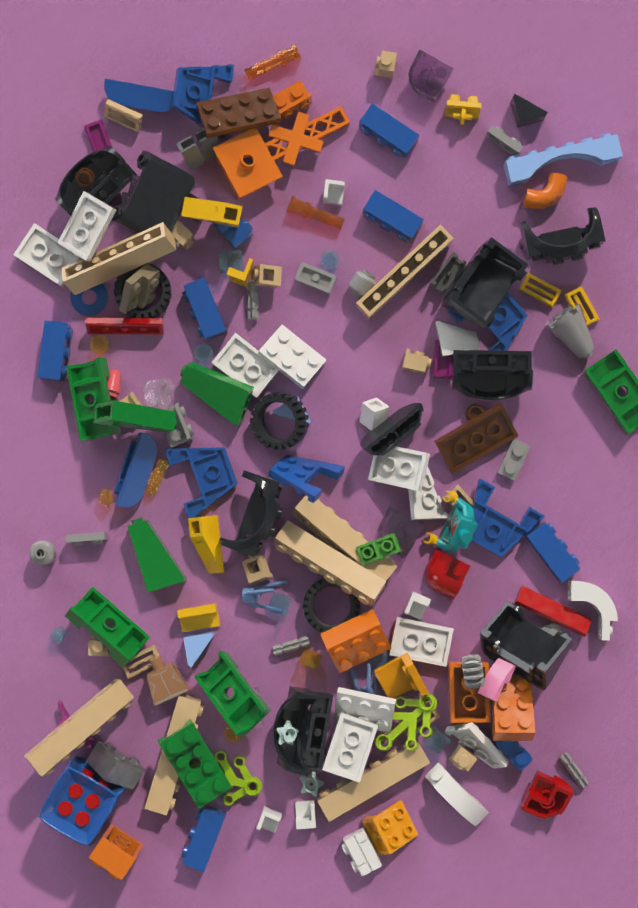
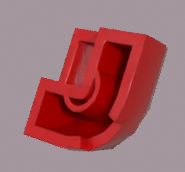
(445, 574)
(546, 796)

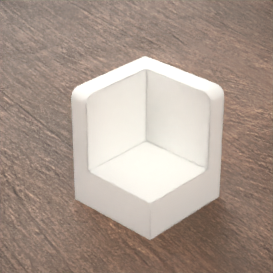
(333, 192)
(373, 413)
(416, 605)
(305, 814)
(269, 819)

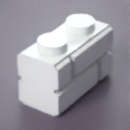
(361, 851)

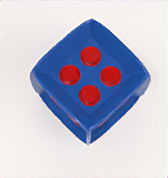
(80, 802)

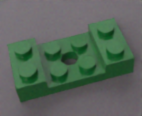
(606, 377)
(87, 380)
(122, 640)
(245, 707)
(206, 779)

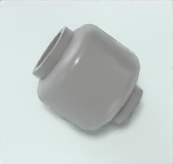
(361, 283)
(48, 549)

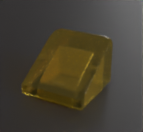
(310, 658)

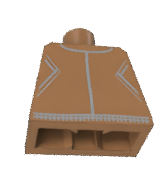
(165, 681)

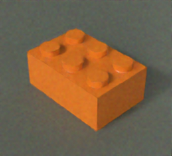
(355, 641)
(466, 703)
(513, 712)
(116, 852)

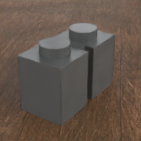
(191, 152)

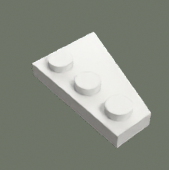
(426, 504)
(473, 738)

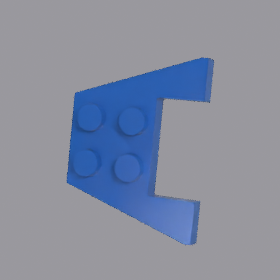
(196, 85)
(507, 322)
(211, 471)
(300, 471)
(495, 530)

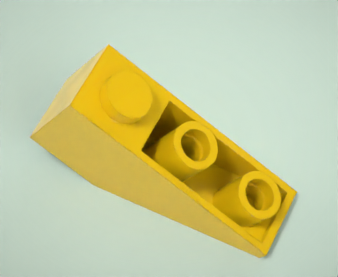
(212, 211)
(205, 536)

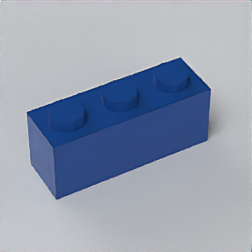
(388, 131)
(392, 216)
(204, 309)
(54, 351)
(553, 551)
(203, 837)

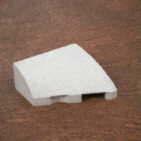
(455, 338)

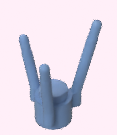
(252, 594)
(366, 689)

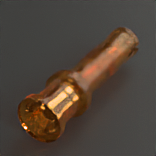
(280, 59)
(307, 210)

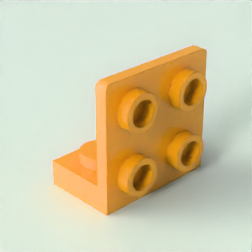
(400, 677)
(390, 828)

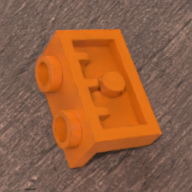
(292, 99)

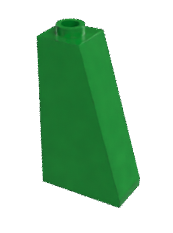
(219, 391)
(134, 416)
(154, 559)

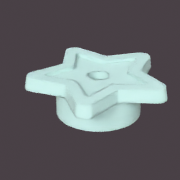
(292, 733)
(311, 789)

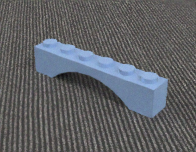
(600, 151)

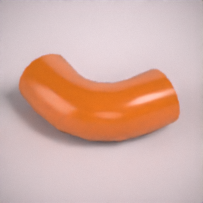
(549, 195)

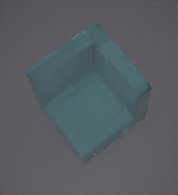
(231, 259)
(280, 601)
(437, 740)

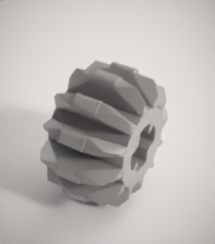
(472, 671)

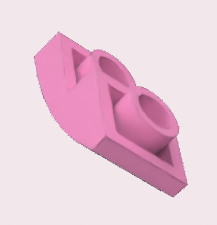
(496, 677)

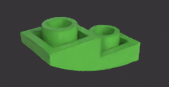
(378, 549)

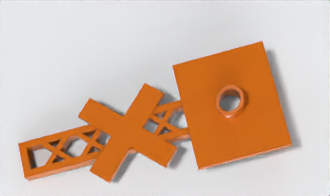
(248, 178)

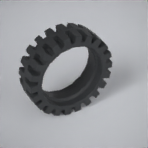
(153, 311)
(260, 428)
(308, 606)

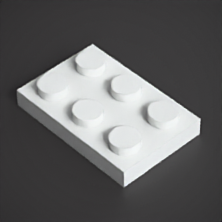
(86, 226)
(44, 254)
(292, 356)
(244, 364)
(400, 468)
(422, 641)
(366, 707)
(350, 747)

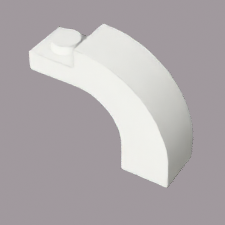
(601, 602)
(456, 795)

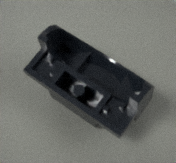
(106, 184)
(563, 243)
(492, 373)
(258, 516)
(312, 729)

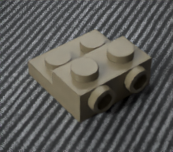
(140, 289)

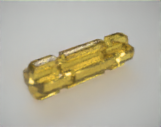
(157, 477)

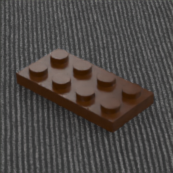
(238, 112)
(476, 438)

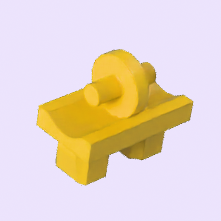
(463, 110)

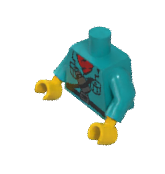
(458, 528)

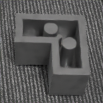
(115, 766)

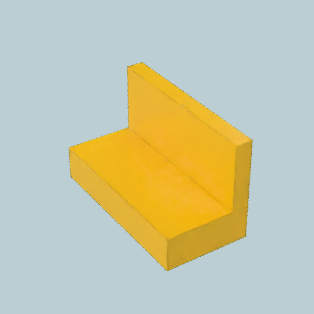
(239, 277)
(199, 617)

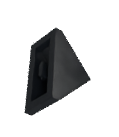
(526, 112)

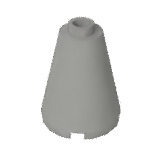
(572, 331)

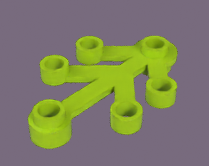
(410, 721)
(244, 783)

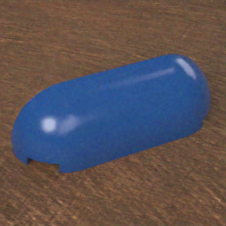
(139, 95)
(135, 471)

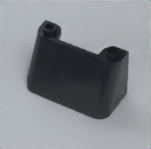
(156, 195)
(484, 283)
(524, 645)

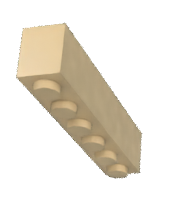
(119, 258)
(404, 272)
(338, 534)
(329, 563)
(78, 727)
(166, 778)
(373, 781)

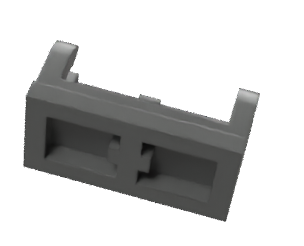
(448, 274)

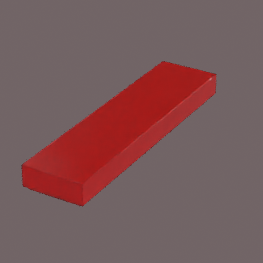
(144, 326)
(553, 611)

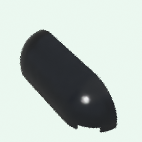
(393, 430)

